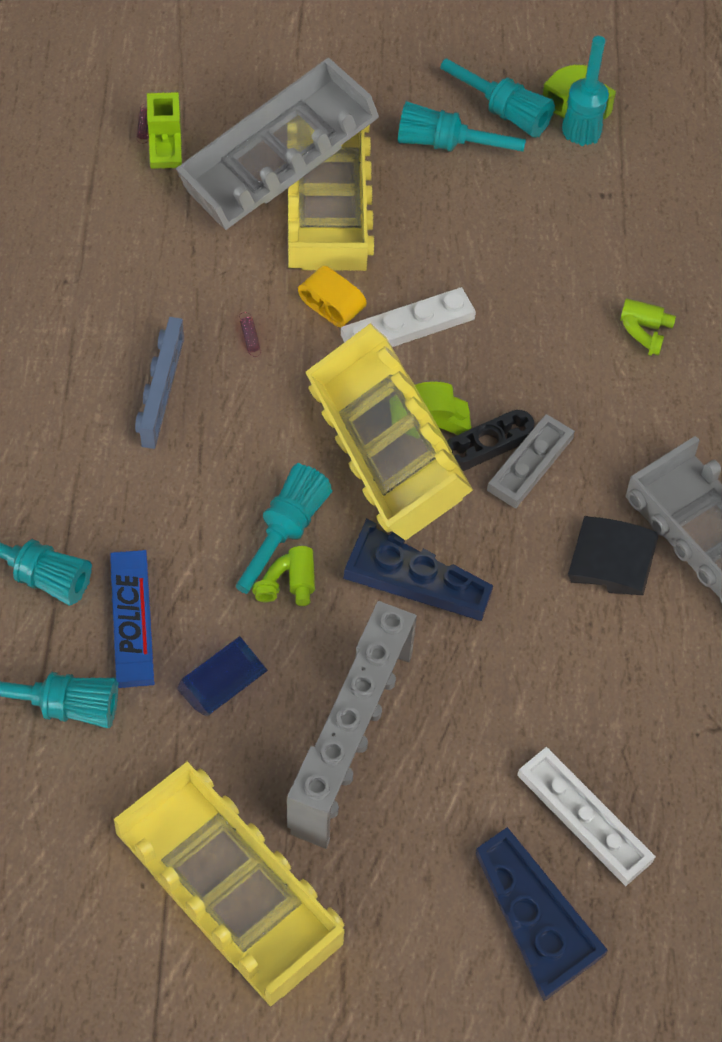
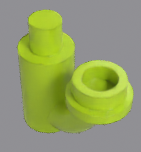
(647, 315)
(301, 576)

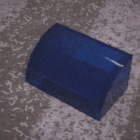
(221, 677)

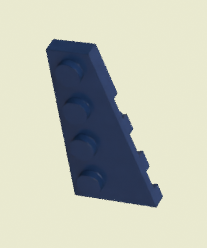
(399, 569)
(542, 921)

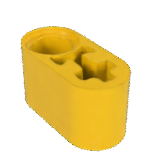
(332, 296)

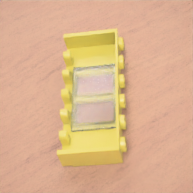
(330, 211)
(387, 433)
(230, 882)

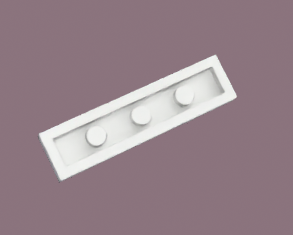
(418, 318)
(586, 816)

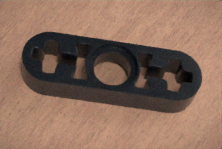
(496, 427)

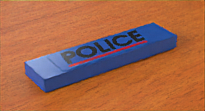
(132, 619)

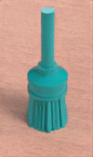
(508, 99)
(587, 101)
(446, 130)
(288, 516)
(48, 570)
(70, 697)

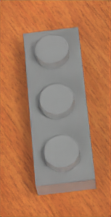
(530, 461)

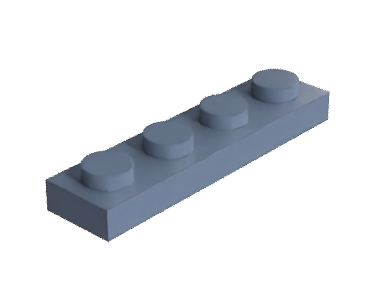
(157, 393)

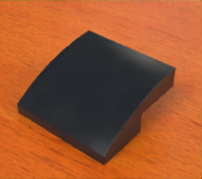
(613, 555)

